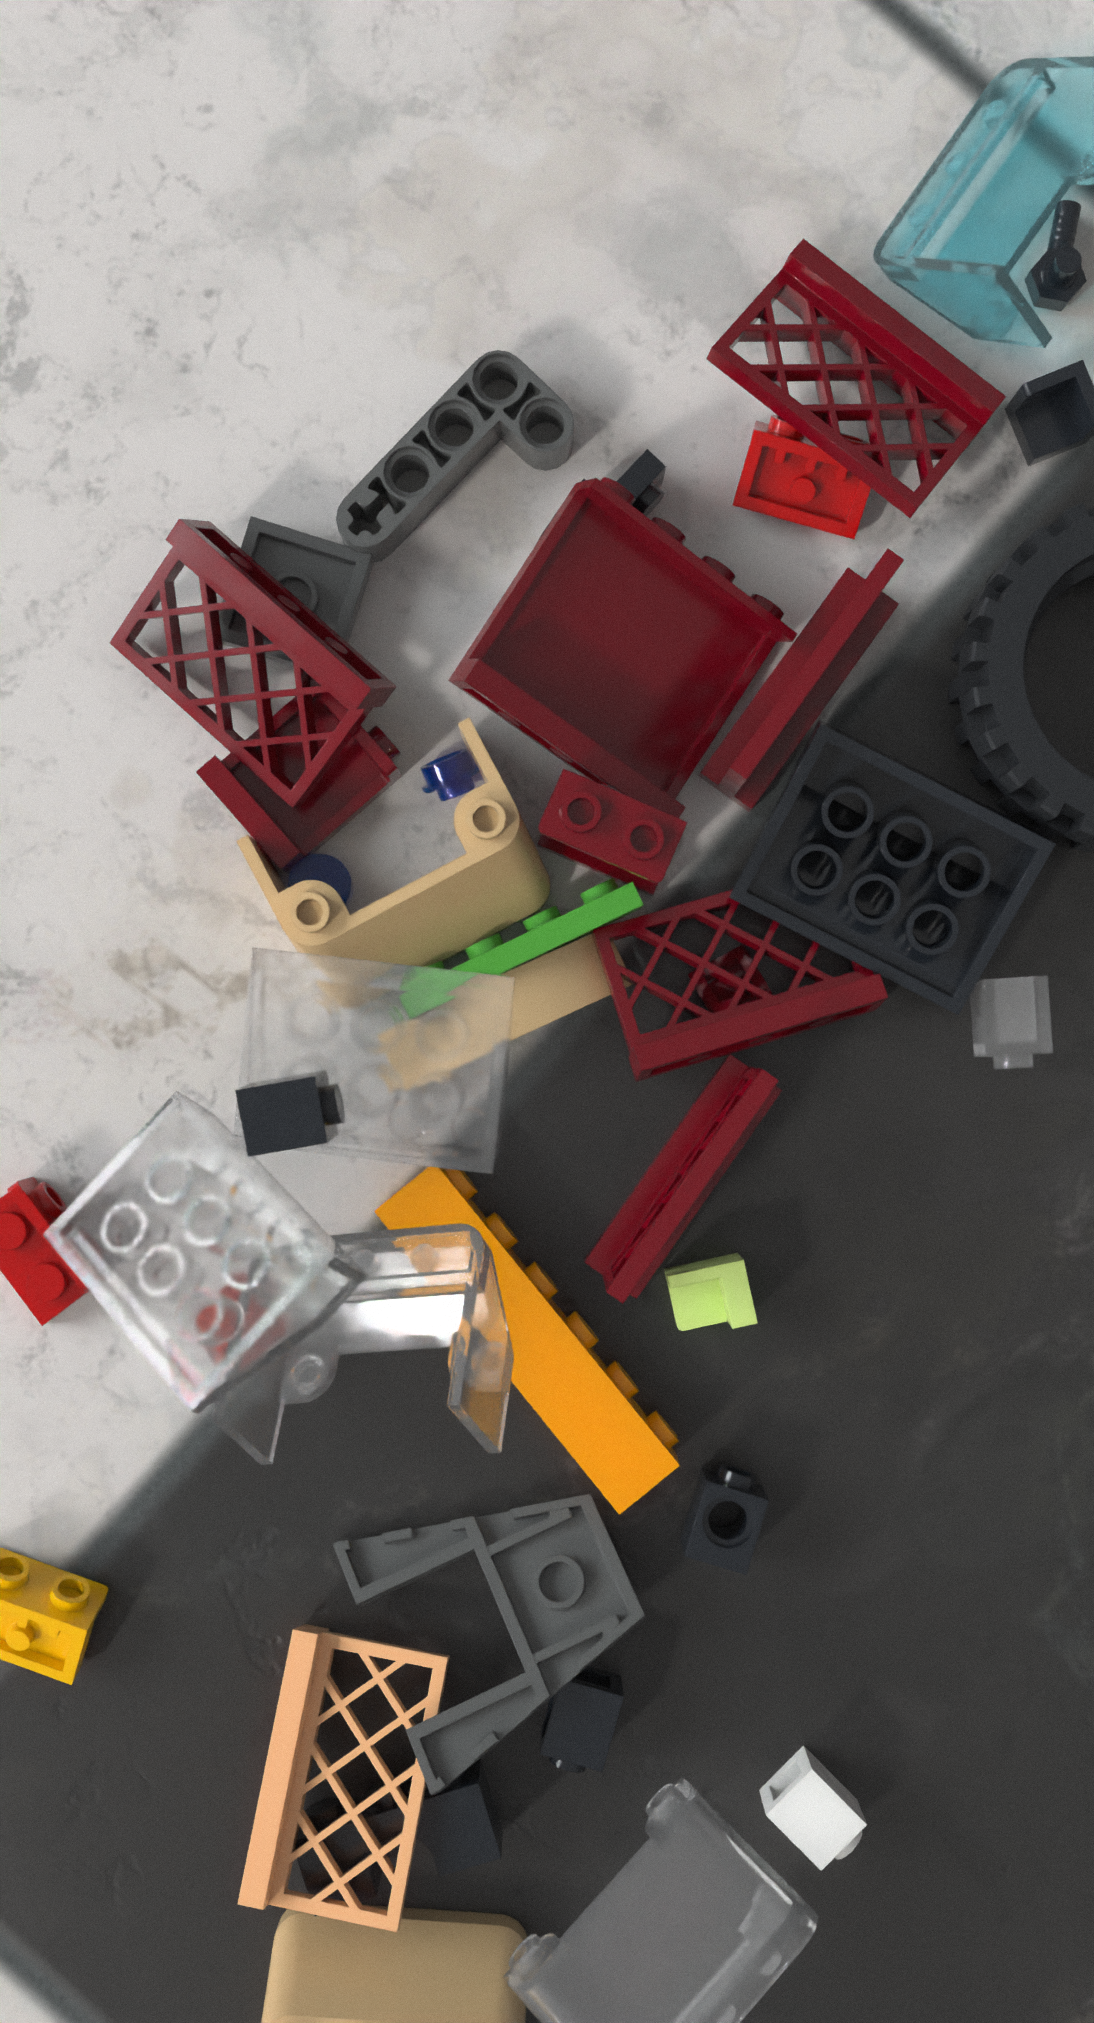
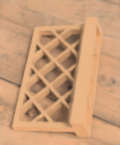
(288, 1774)

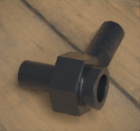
(1059, 271)

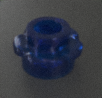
(450, 775)

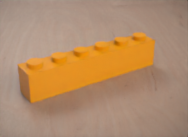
(553, 1357)

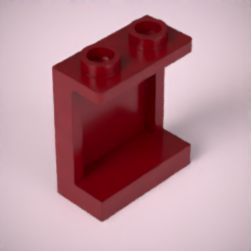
(346, 789)
(609, 832)

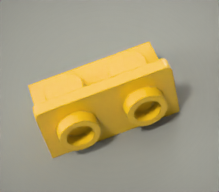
(46, 1616)

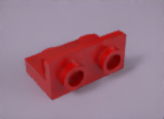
(799, 481)
(26, 1255)

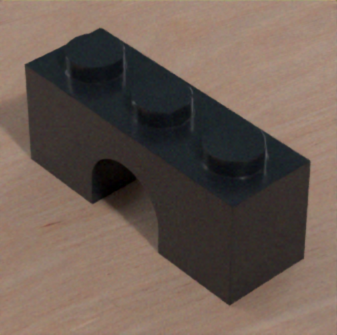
(455, 1825)

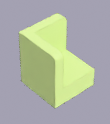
(711, 1293)

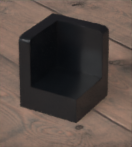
(1053, 413)

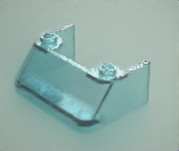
(992, 196)

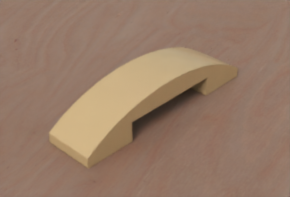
(558, 985)

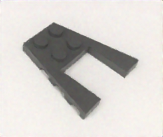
(556, 1593)

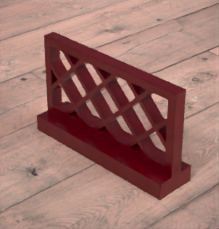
(882, 349)
(268, 612)
(802, 684)
(737, 1026)
(682, 1177)

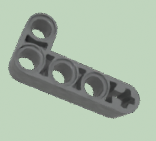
(448, 465)

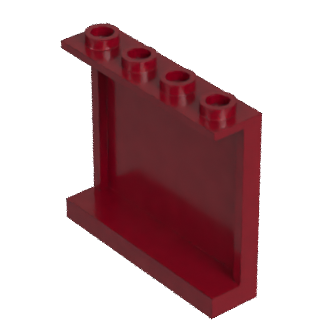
(620, 646)

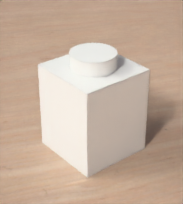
(813, 1809)

